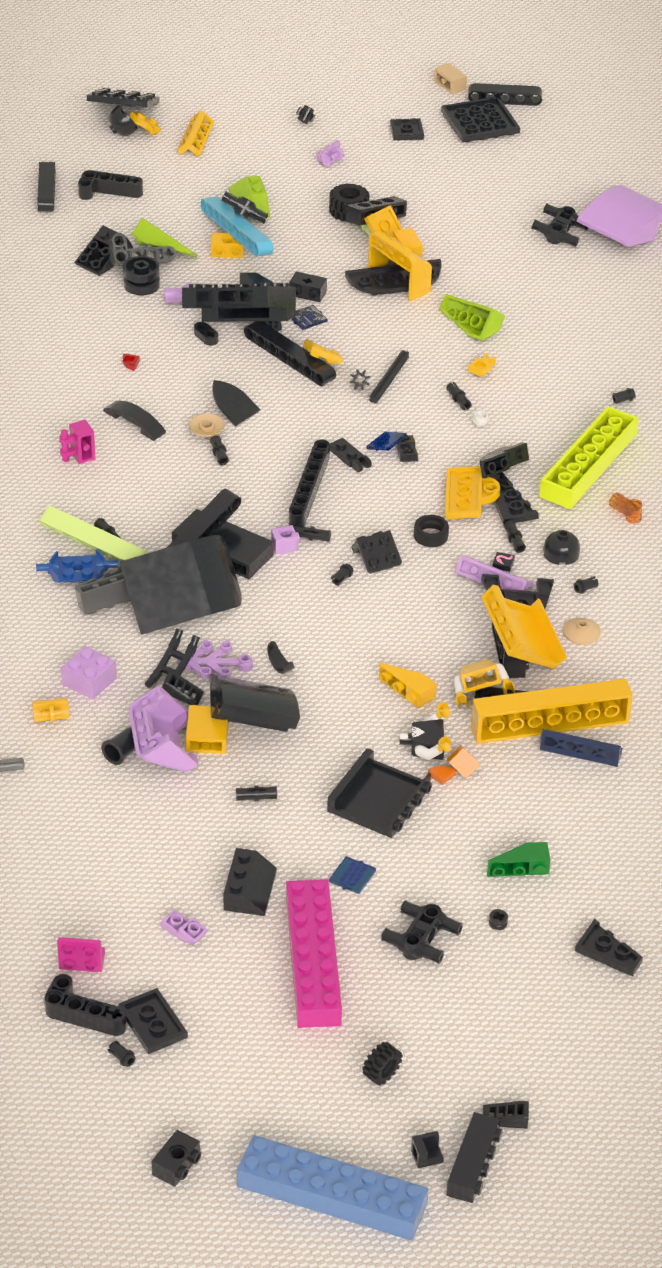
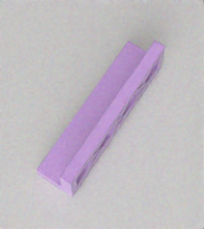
(474, 569)

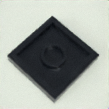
(407, 129)

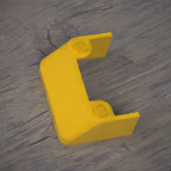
(384, 248)

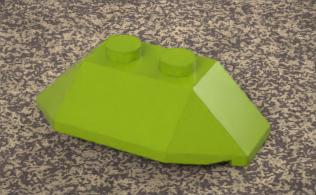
(252, 189)

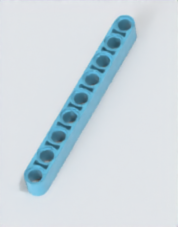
(237, 226)

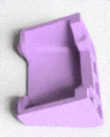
(155, 729)

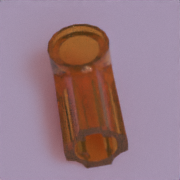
(630, 508)

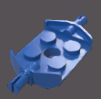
(64, 568)

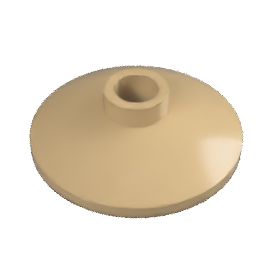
(206, 425)
(581, 631)

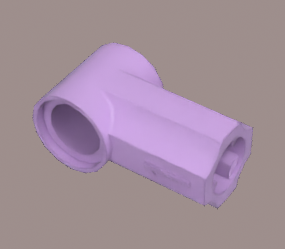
(174, 295)

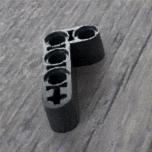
(109, 183)
(82, 1011)

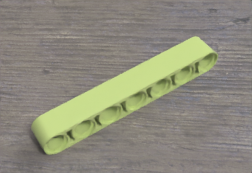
(89, 535)

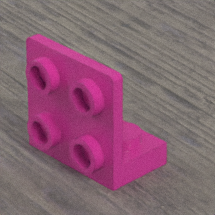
(80, 954)

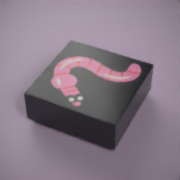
(503, 561)

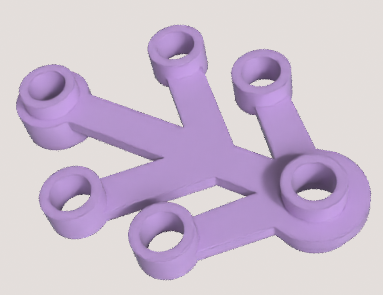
(212, 661)

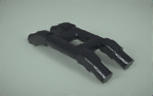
(172, 652)

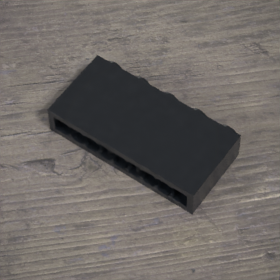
(246, 548)

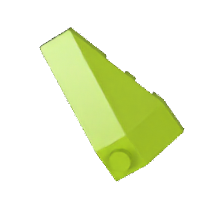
(153, 236)
(474, 319)

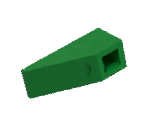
(523, 860)

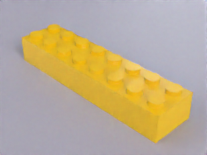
(551, 709)

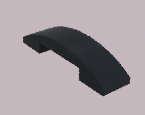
(149, 425)

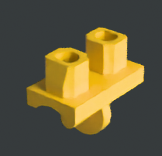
(50, 709)

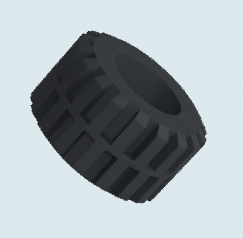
(345, 195)

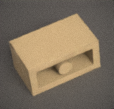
(450, 78)

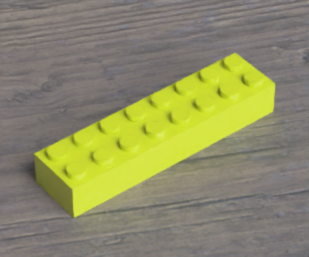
(588, 457)

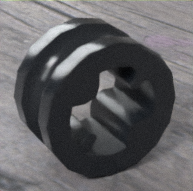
(498, 919)

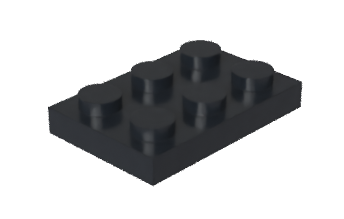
(153, 1021)

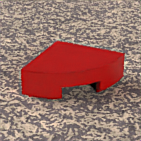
(131, 361)

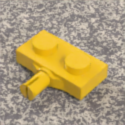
(149, 124)

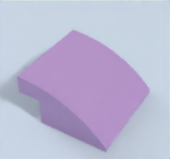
(623, 216)

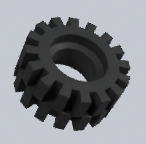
(382, 1063)

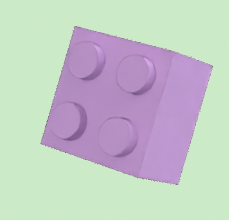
(88, 672)

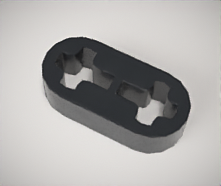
(206, 333)

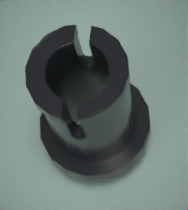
(628, 394)
(345, 571)
(581, 586)
(125, 1056)

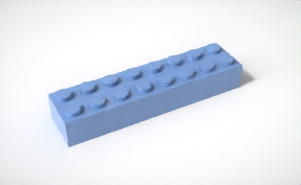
(332, 1187)

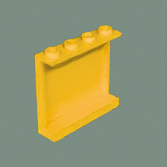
(524, 629)

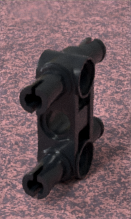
(244, 207)
(558, 229)
(421, 932)

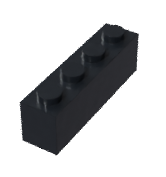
(473, 1157)

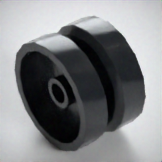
(141, 275)

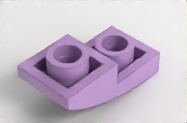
(182, 928)

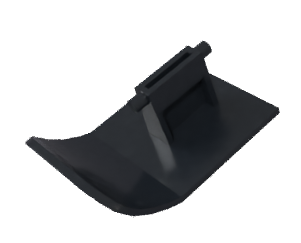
(181, 583)

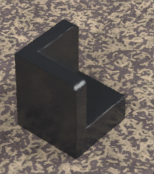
(426, 1149)

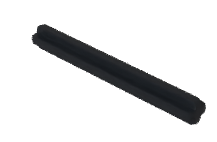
(389, 376)

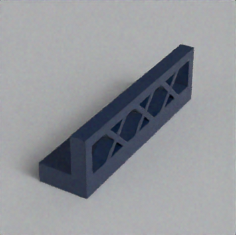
(580, 747)

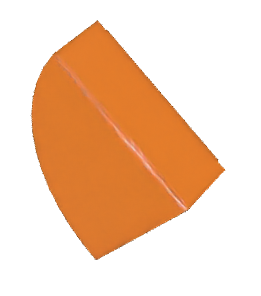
(442, 773)

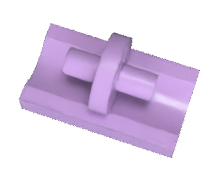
(330, 154)

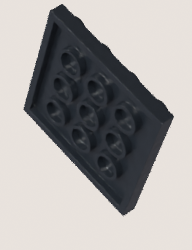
(120, 97)
(480, 119)

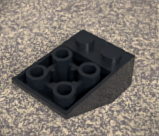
(96, 254)

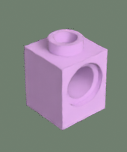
(285, 539)

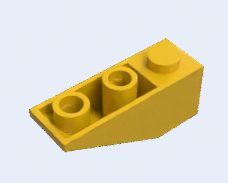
(410, 684)

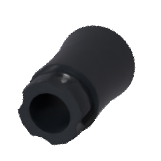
(118, 747)

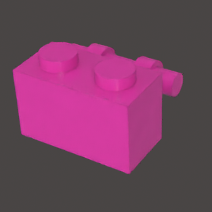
(80, 440)

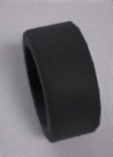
(431, 539)

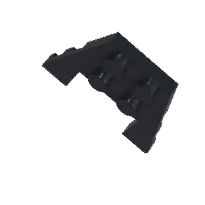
(543, 592)

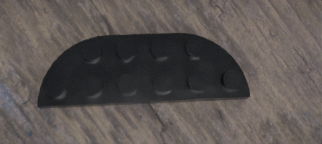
(386, 278)

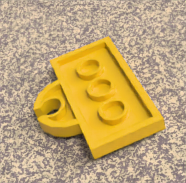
(468, 492)

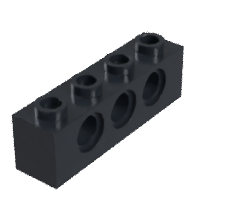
(357, 212)

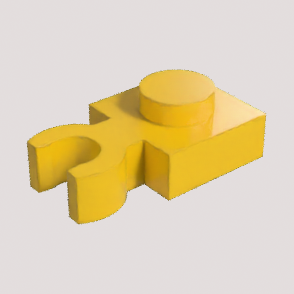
(482, 366)

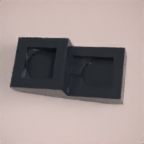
(407, 450)

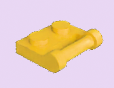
(332, 356)

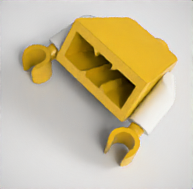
(479, 676)

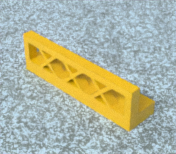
(194, 130)

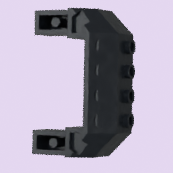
(241, 301)

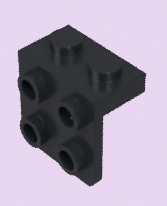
(378, 551)

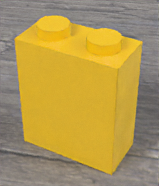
(205, 733)

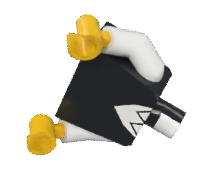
(428, 736)

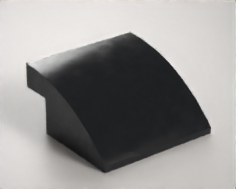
(253, 703)

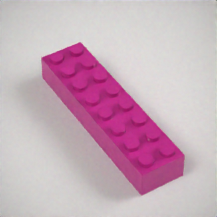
(313, 954)

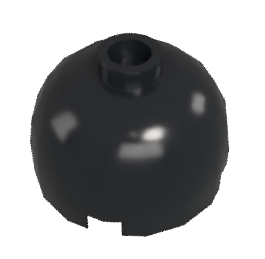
(121, 122)
(561, 547)

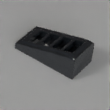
(178, 681)
(513, 1108)

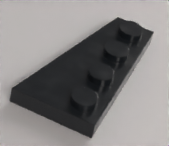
(511, 504)

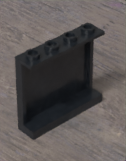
(377, 795)

